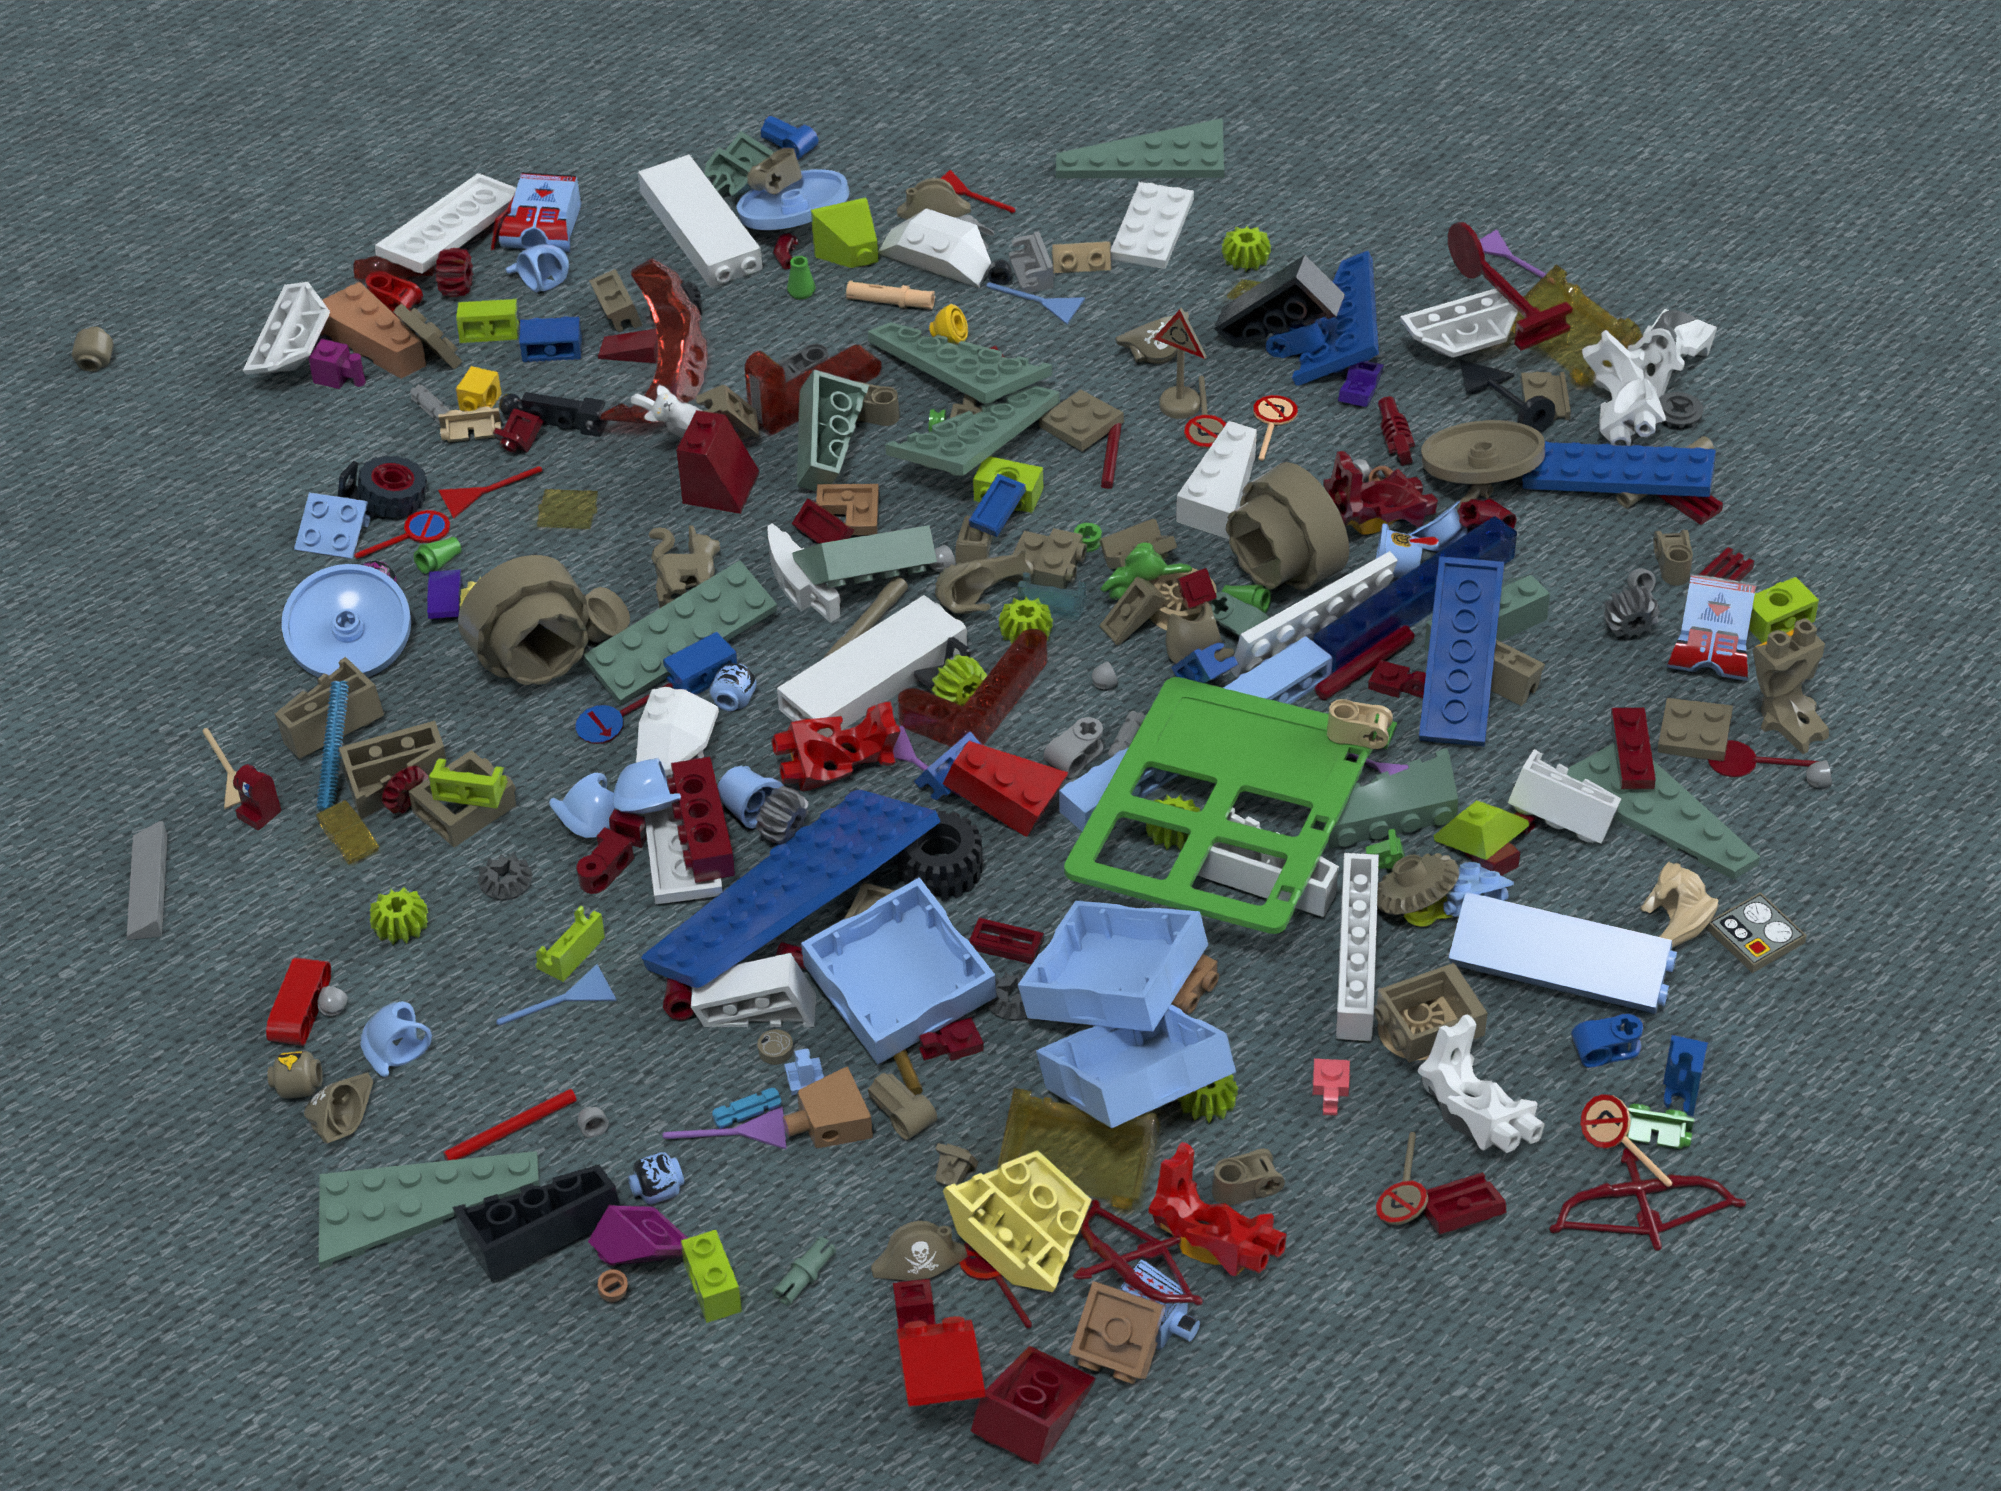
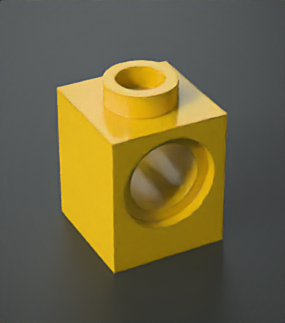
(478, 389)

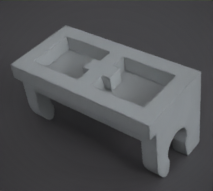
(1032, 264)

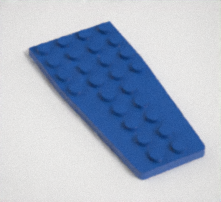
(790, 885)

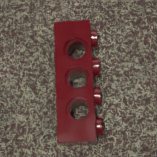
(702, 820)

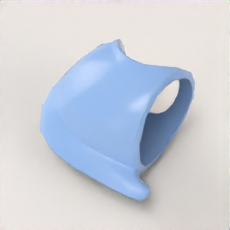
(539, 263)
(643, 788)
(586, 806)
(390, 1024)

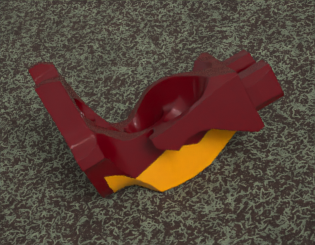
(1376, 502)

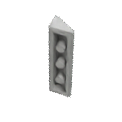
(147, 883)

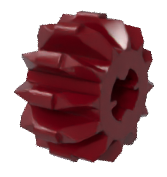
(454, 272)

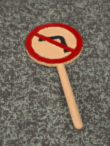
(1273, 411)
(1606, 1124)

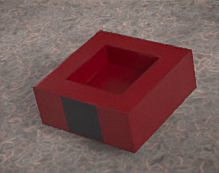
(629, 826)

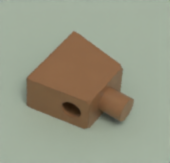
(831, 1111)

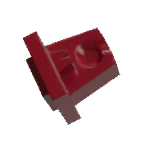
(1196, 588)

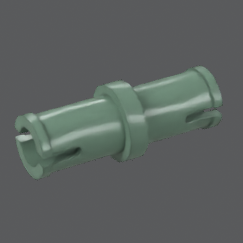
(804, 1271)

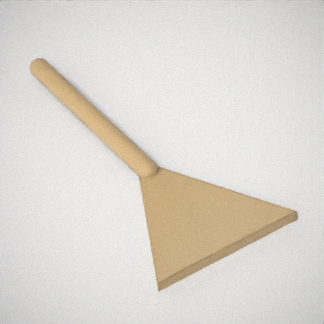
(232, 795)

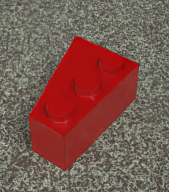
(1004, 785)

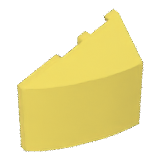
(1020, 1219)

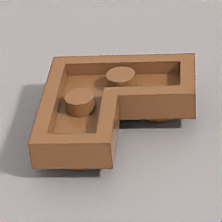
(856, 501)

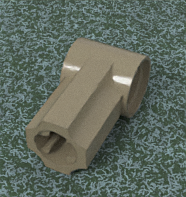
(906, 1111)

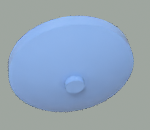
(794, 203)
(349, 615)

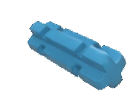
(746, 1108)

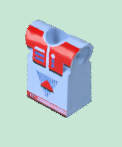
(542, 212)
(1715, 627)

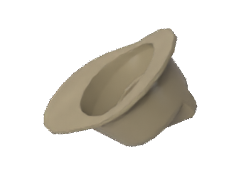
(606, 615)

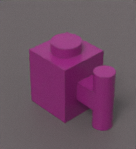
(333, 365)

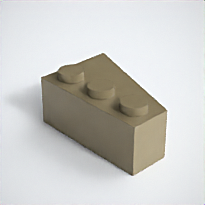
(304, 717)
(375, 761)

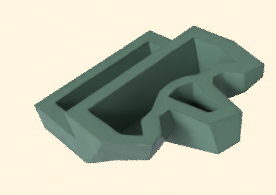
(732, 165)

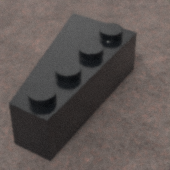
(1282, 301)
(535, 1222)

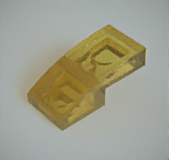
(347, 831)

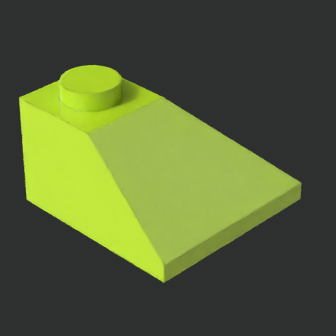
(845, 234)
(1481, 830)

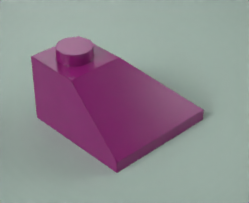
(635, 1236)

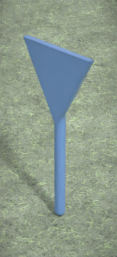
(1061, 307)
(589, 988)

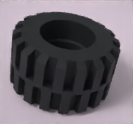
(947, 873)

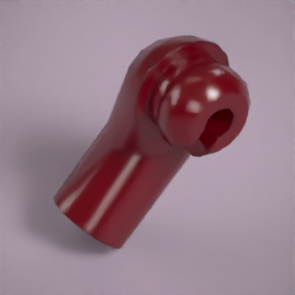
(782, 247)

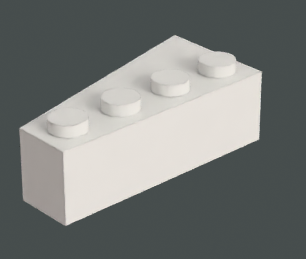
(1218, 481)
(1259, 872)

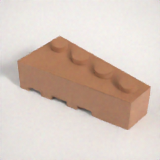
(373, 331)

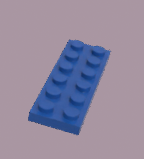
(1624, 469)
(1461, 651)

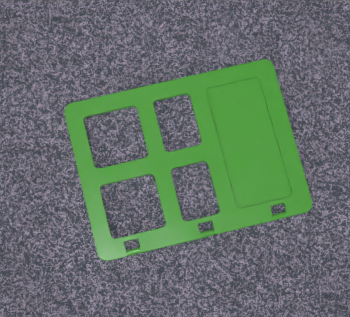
(1240, 747)

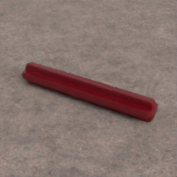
(1364, 662)

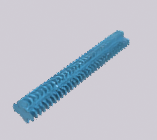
(332, 745)

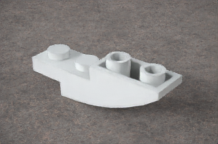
(794, 580)

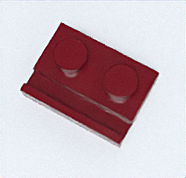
(1463, 1203)

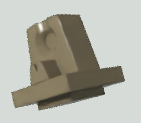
(953, 1164)

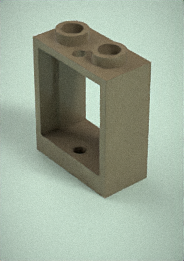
(471, 819)
(1445, 982)

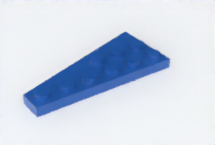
(1353, 333)

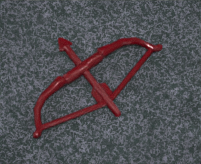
(1647, 1218)
(1149, 1250)

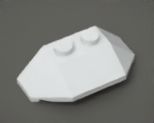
(939, 246)
(1463, 323)
(289, 331)
(674, 726)

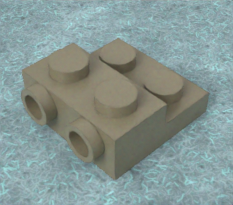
(1052, 557)

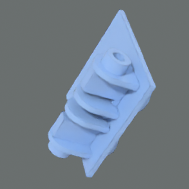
(331, 525)
(1477, 881)

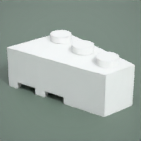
(1563, 800)
(756, 991)

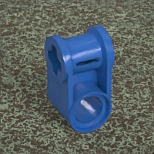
(1296, 341)
(1604, 1042)

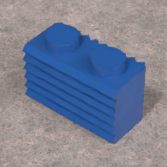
(550, 339)

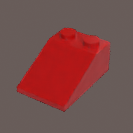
(939, 1361)

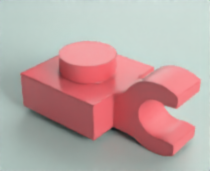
(1331, 1081)

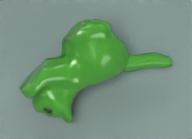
(1141, 563)

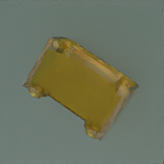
(1586, 324)
(1088, 1152)

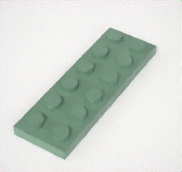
(721, 604)

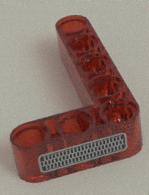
(778, 400)

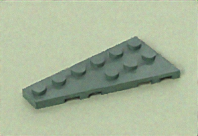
(965, 366)

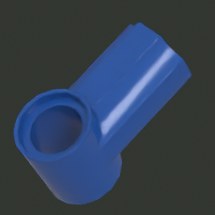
(787, 136)

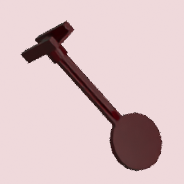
(1537, 325)

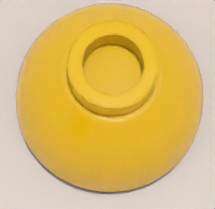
(951, 324)

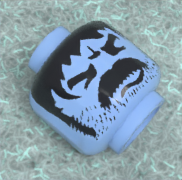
(733, 687)
(656, 1178)

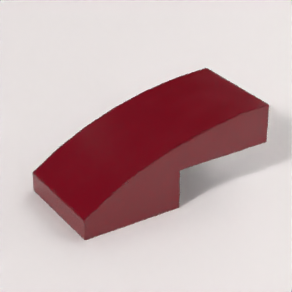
(913, 1302)

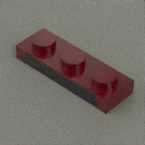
(1632, 748)

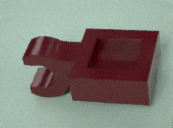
(1395, 679)
(954, 1039)

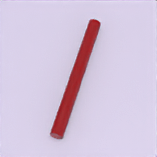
(510, 1125)

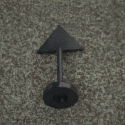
(1535, 412)

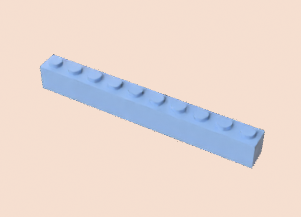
(1277, 678)

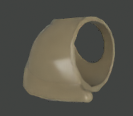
(1187, 636)

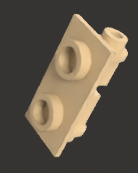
(1081, 257)
(457, 423)

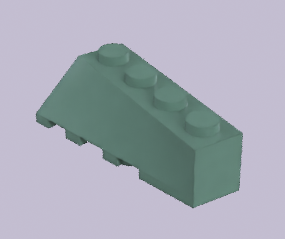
(825, 426)
(867, 556)
(1521, 606)
(1400, 801)

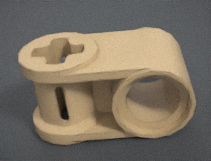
(1355, 723)

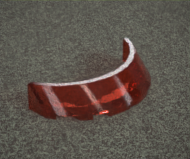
(680, 340)

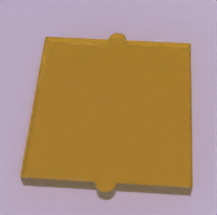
(567, 509)

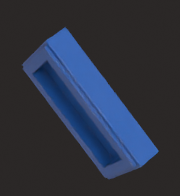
(997, 505)

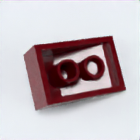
(1031, 1404)

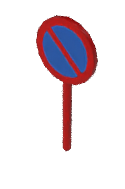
(422, 526)

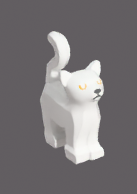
(667, 409)

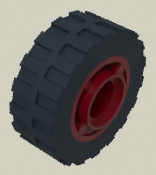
(392, 486)

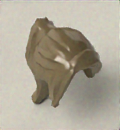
(963, 584)

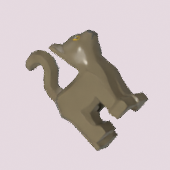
(682, 571)

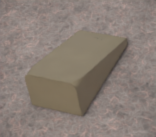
(972, 543)
(1132, 610)

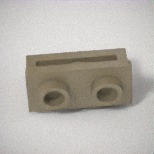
(1121, 543)

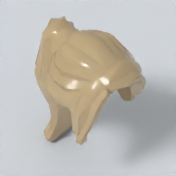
(1685, 900)

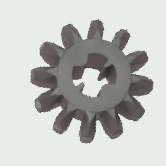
(1631, 612)
(782, 815)

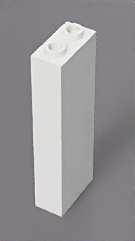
(700, 221)
(872, 665)

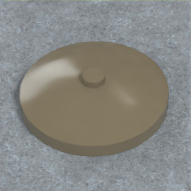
(1483, 452)

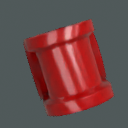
(392, 290)

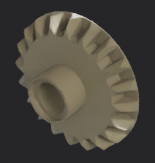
(1416, 883)

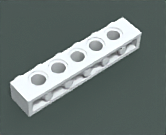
(1357, 947)

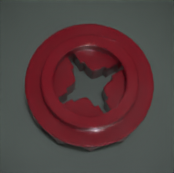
(405, 780)

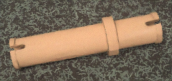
(890, 295)

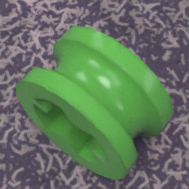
(935, 417)
(1091, 530)

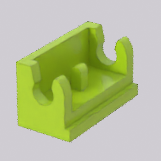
(487, 321)
(467, 787)
(572, 946)

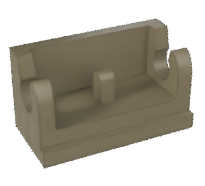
(615, 299)
(738, 412)
(1515, 673)

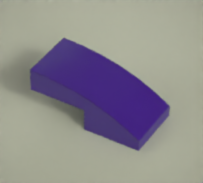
(1361, 383)
(444, 593)

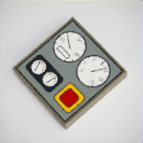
(1766, 932)

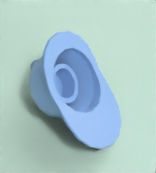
(1444, 528)

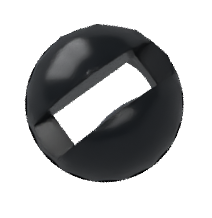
(1000, 272)

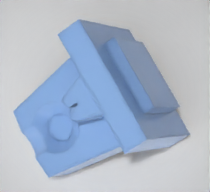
(803, 1071)

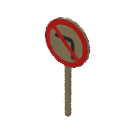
(1203, 429)
(1405, 1199)

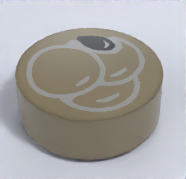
(775, 1046)

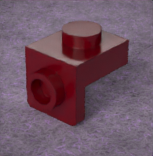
(519, 431)

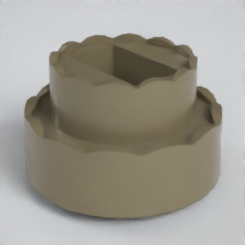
(1288, 530)
(526, 620)

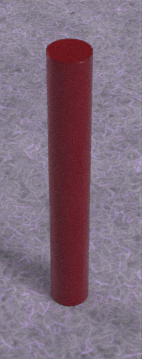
(1111, 456)

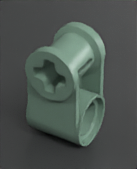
(1239, 615)

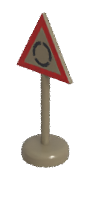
(1180, 401)

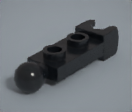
(559, 411)

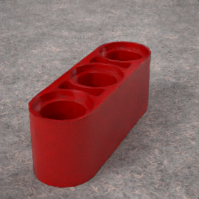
(297, 1001)

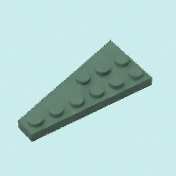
(1170, 153)
(969, 439)
(1670, 815)
(400, 1201)

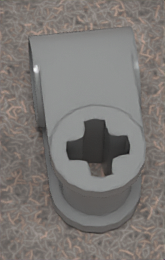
(1076, 747)

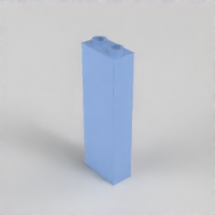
(1562, 953)

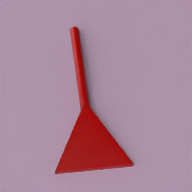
(961, 189)
(498, 222)
(460, 499)

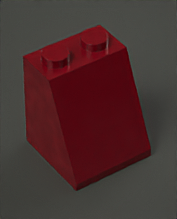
(714, 464)

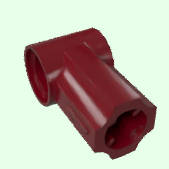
(1477, 512)

